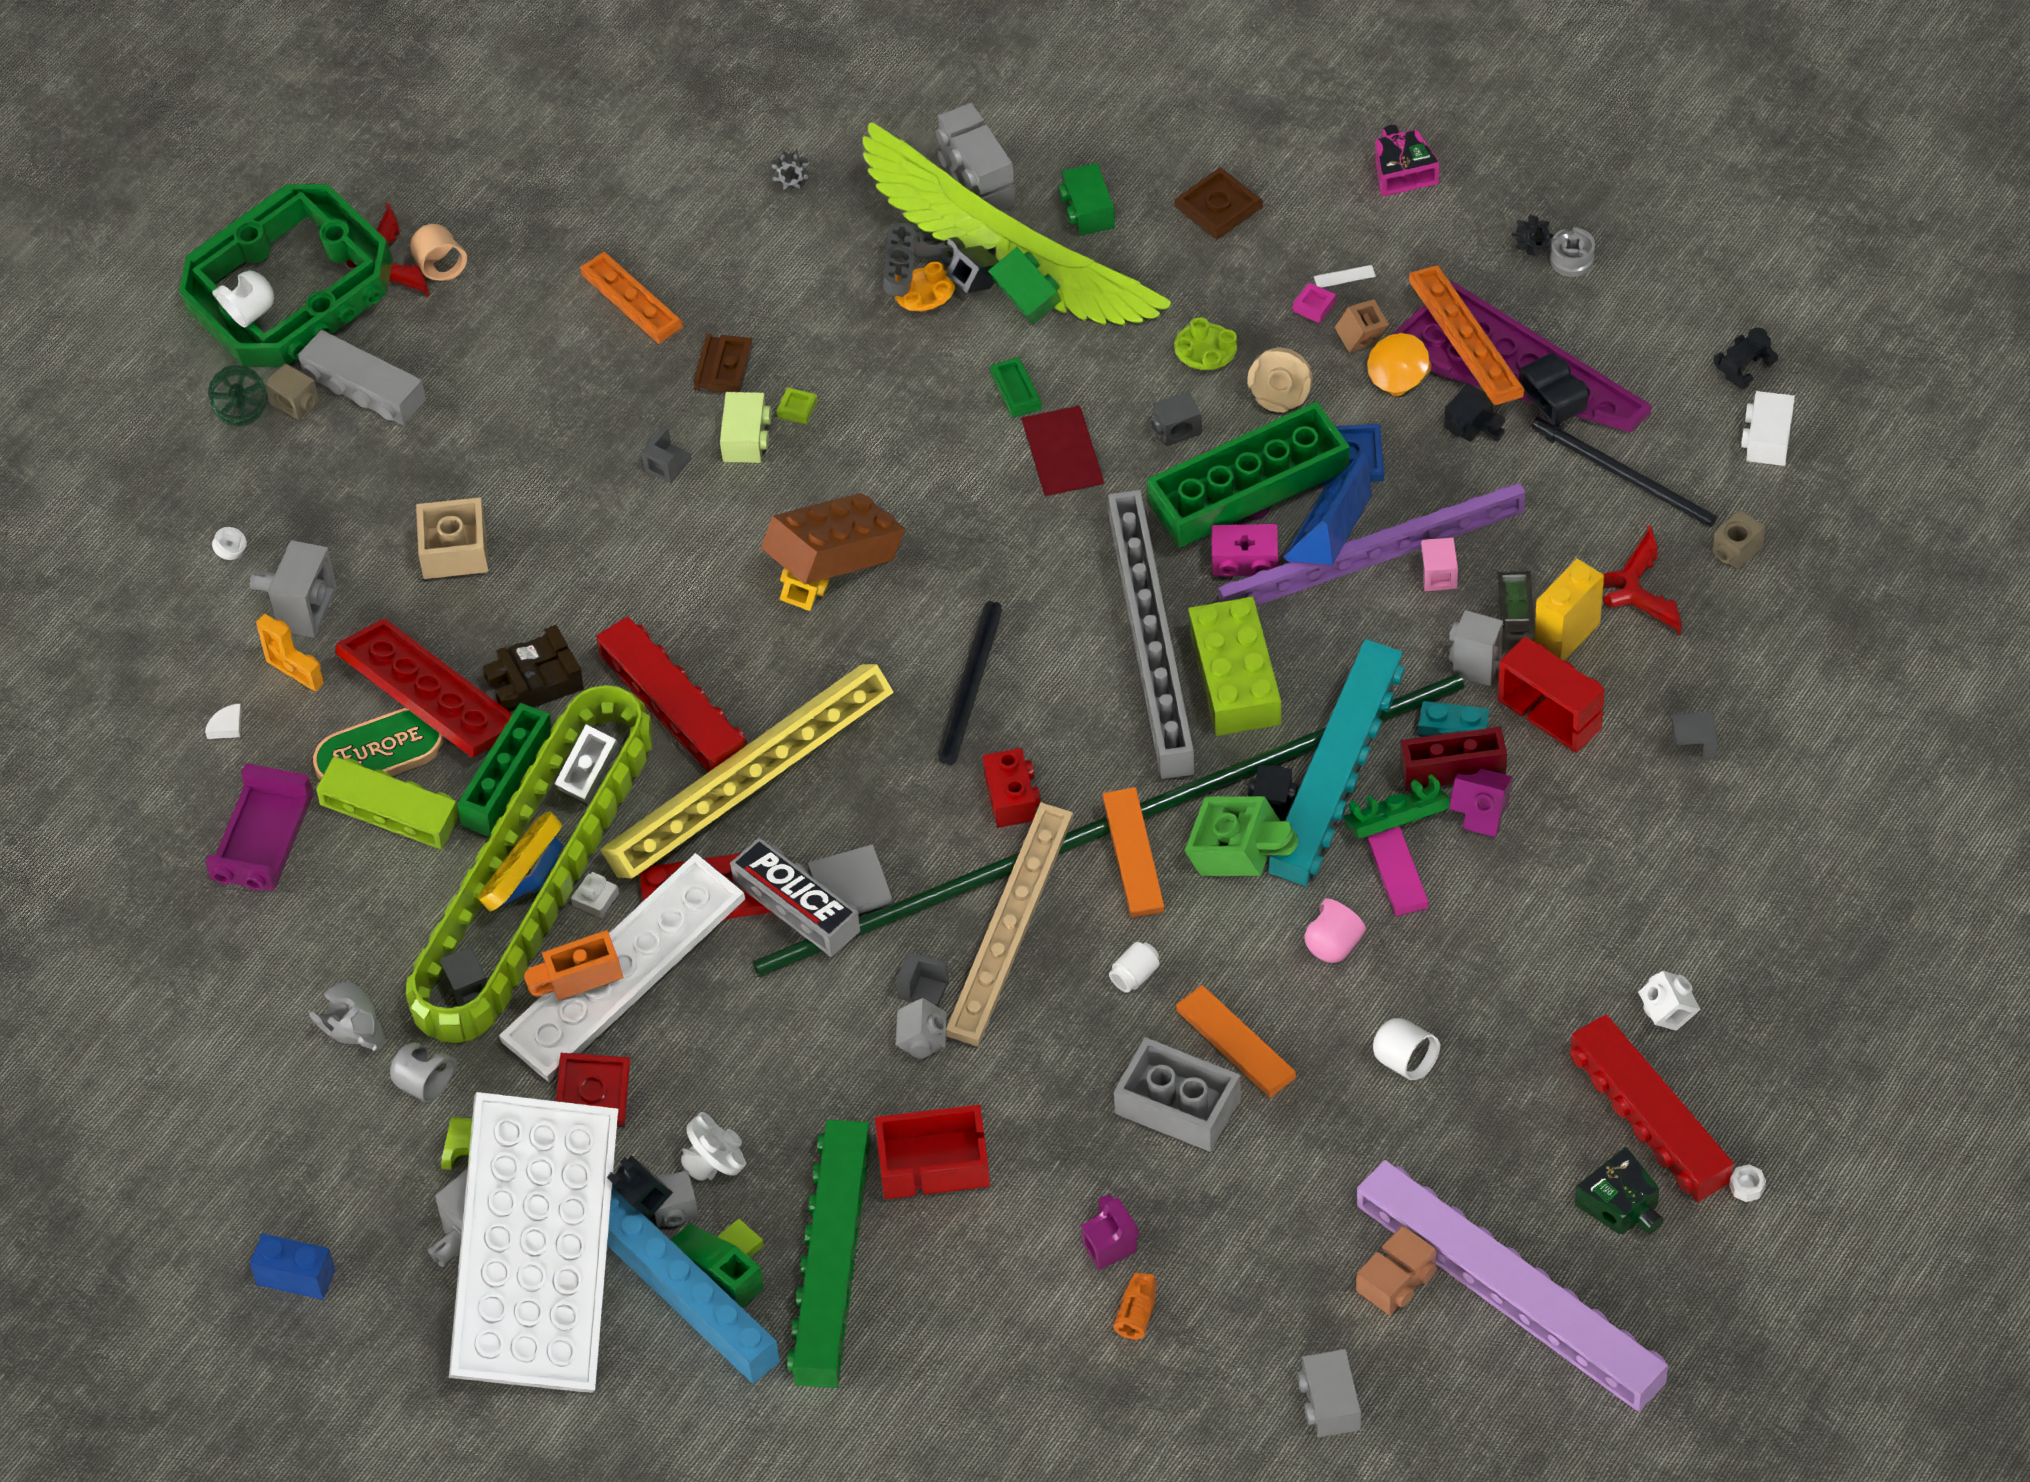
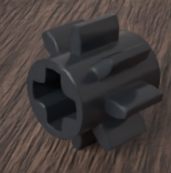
(1540, 238)

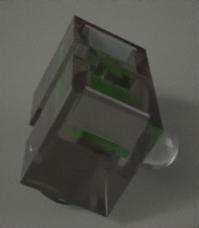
(1515, 606)

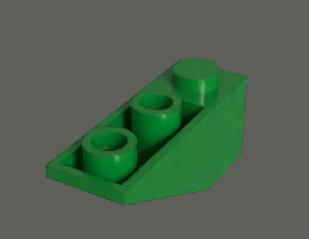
(722, 1263)

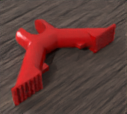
(399, 273)
(1633, 593)

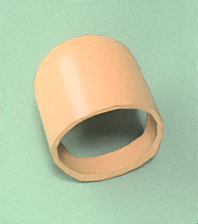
(430, 245)

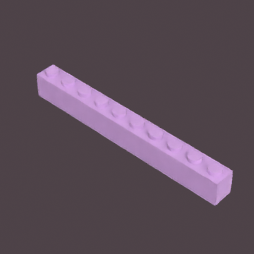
(1515, 1286)

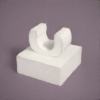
(595, 895)

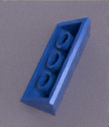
(1333, 516)

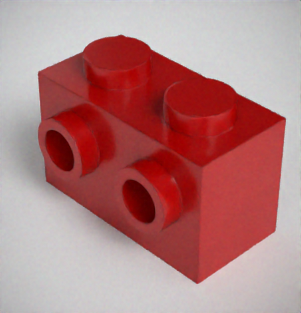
(1010, 787)

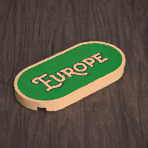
(384, 743)

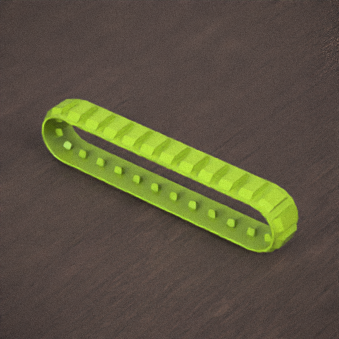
(473, 1019)

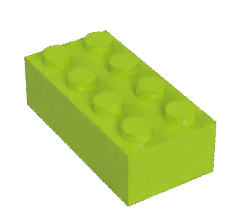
(1234, 666)

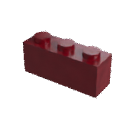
(1452, 755)

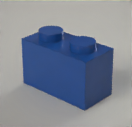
(292, 1266)

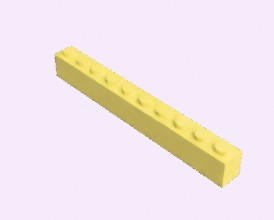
(746, 771)

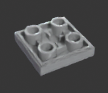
(854, 878)

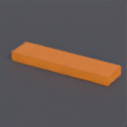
(631, 297)
(1133, 852)
(1236, 1041)

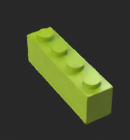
(388, 802)

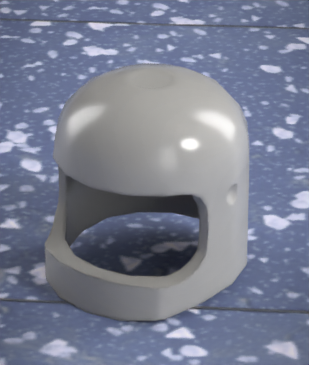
(417, 1075)

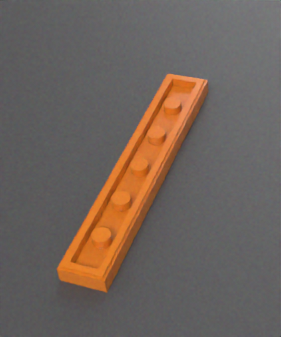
(1466, 335)

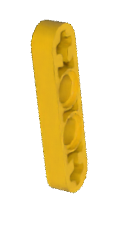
(519, 861)

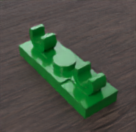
(1396, 809)

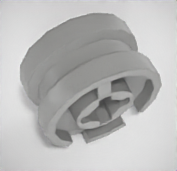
(1572, 252)

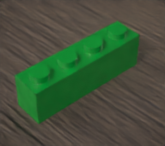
(503, 769)

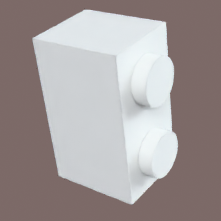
(1769, 428)
(587, 764)

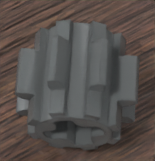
(783, 164)

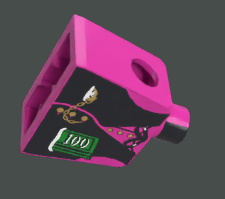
(1404, 161)

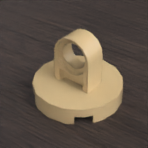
(1280, 379)

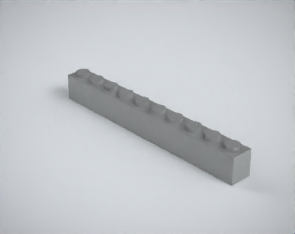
(1151, 635)

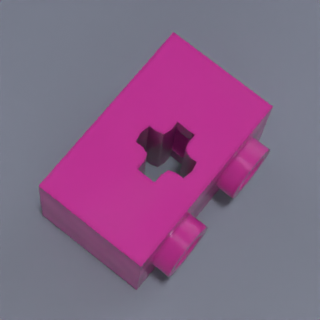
(1244, 549)

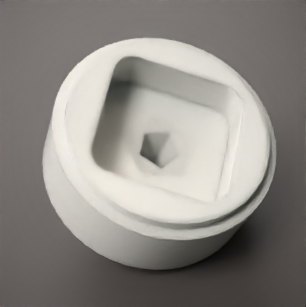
(229, 543)

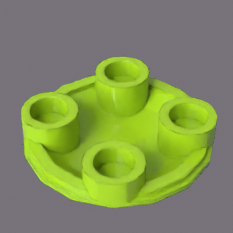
(1205, 345)

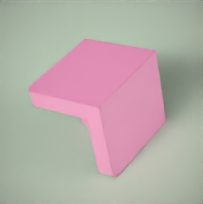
(1439, 564)

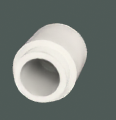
(1134, 966)

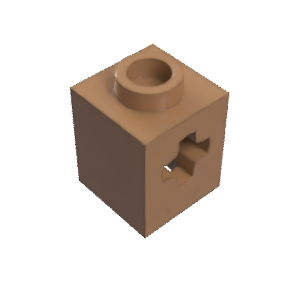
(1361, 326)

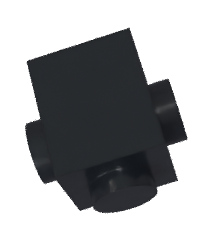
(1276, 786)

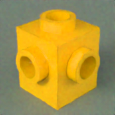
(801, 594)

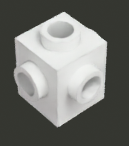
(1669, 1000)

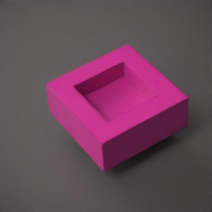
(1314, 303)

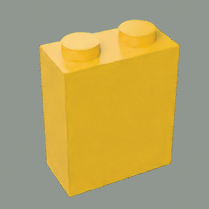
(1569, 609)

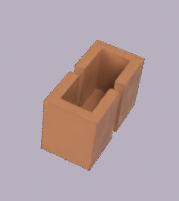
(1391, 1279)

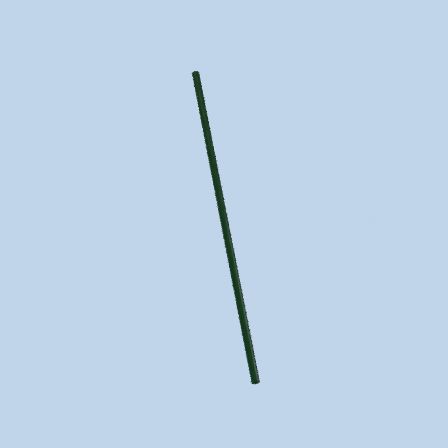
(1101, 828)

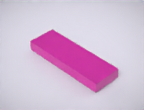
(1397, 871)

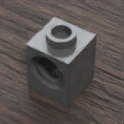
(1176, 419)

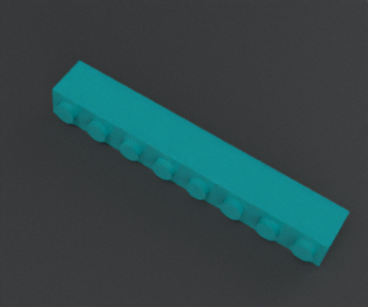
(1338, 758)

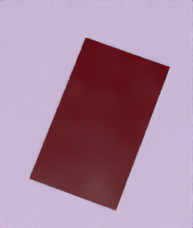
(1062, 450)

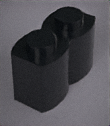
(1554, 388)

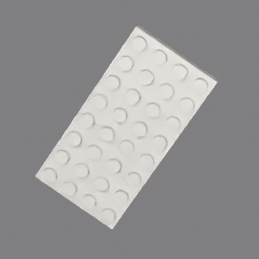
(533, 1243)

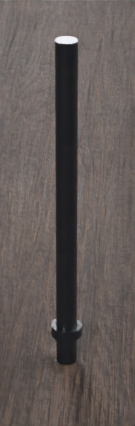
(1555, 433)

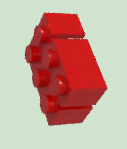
(1573, 701)
(932, 1151)

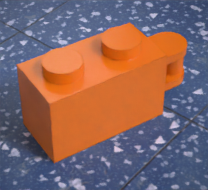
(575, 967)

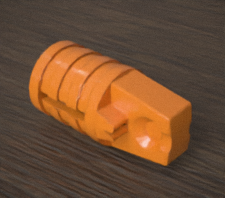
(1136, 1306)

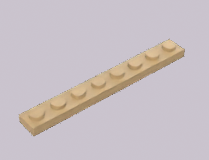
(1009, 924)

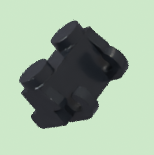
(1752, 347)

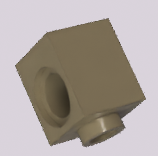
(291, 392)
(1738, 539)

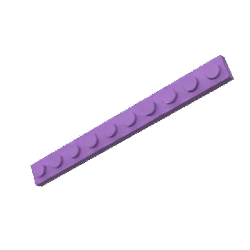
(1380, 546)

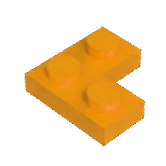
(281, 653)

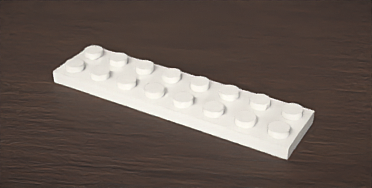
(647, 948)

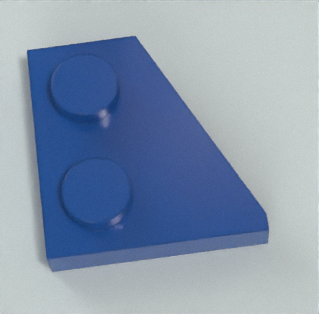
(536, 876)

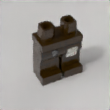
(535, 671)

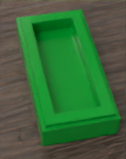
(1015, 387)

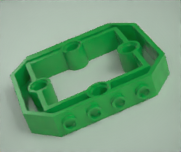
(248, 239)

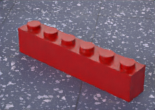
(669, 693)
(1651, 1108)

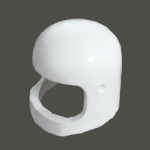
(248, 300)
(1396, 1043)

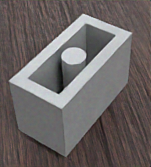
(1476, 647)
(1330, 1393)

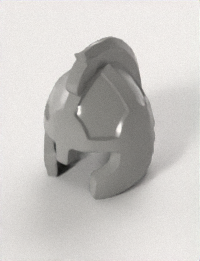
(350, 1017)

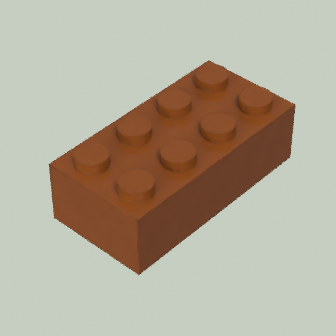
(833, 538)

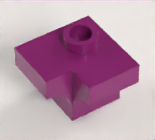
(1483, 799)
(1110, 1233)

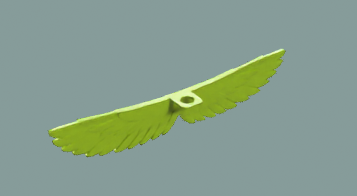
(951, 210)

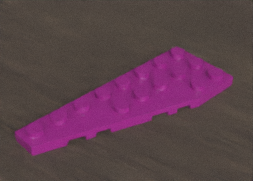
(1519, 346)

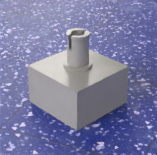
(300, 587)
(451, 1210)

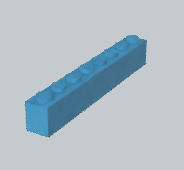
(690, 1291)

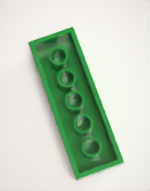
(1247, 474)

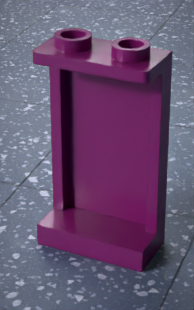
(261, 828)

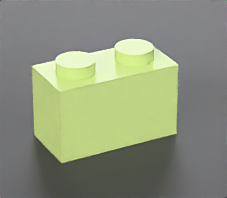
(744, 427)

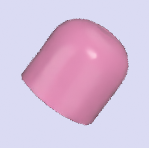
(1334, 932)

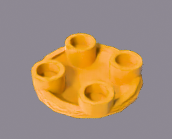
(928, 288)
(1398, 363)

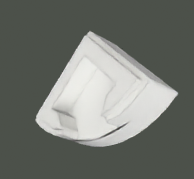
(225, 723)

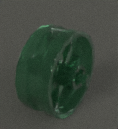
(237, 395)

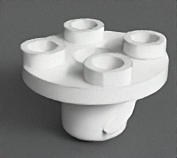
(711, 1149)

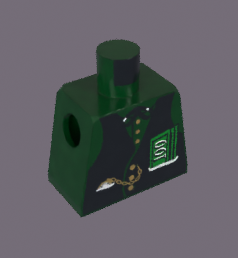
(1620, 1195)

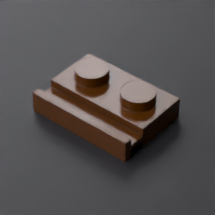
(723, 363)

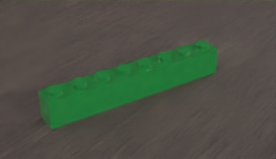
(831, 1254)

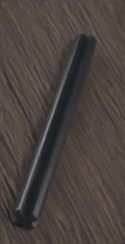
(970, 683)

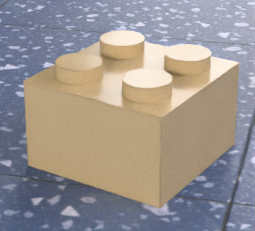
(452, 538)

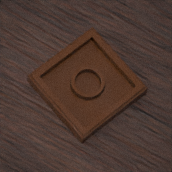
(1218, 203)

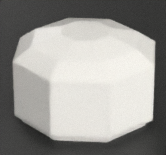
(1747, 1183)

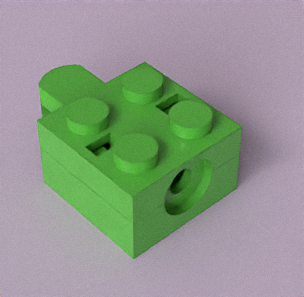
(1237, 836)

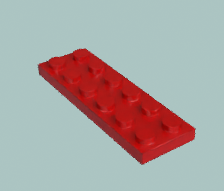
(425, 686)

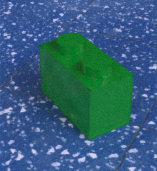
(1086, 199)
(1025, 284)

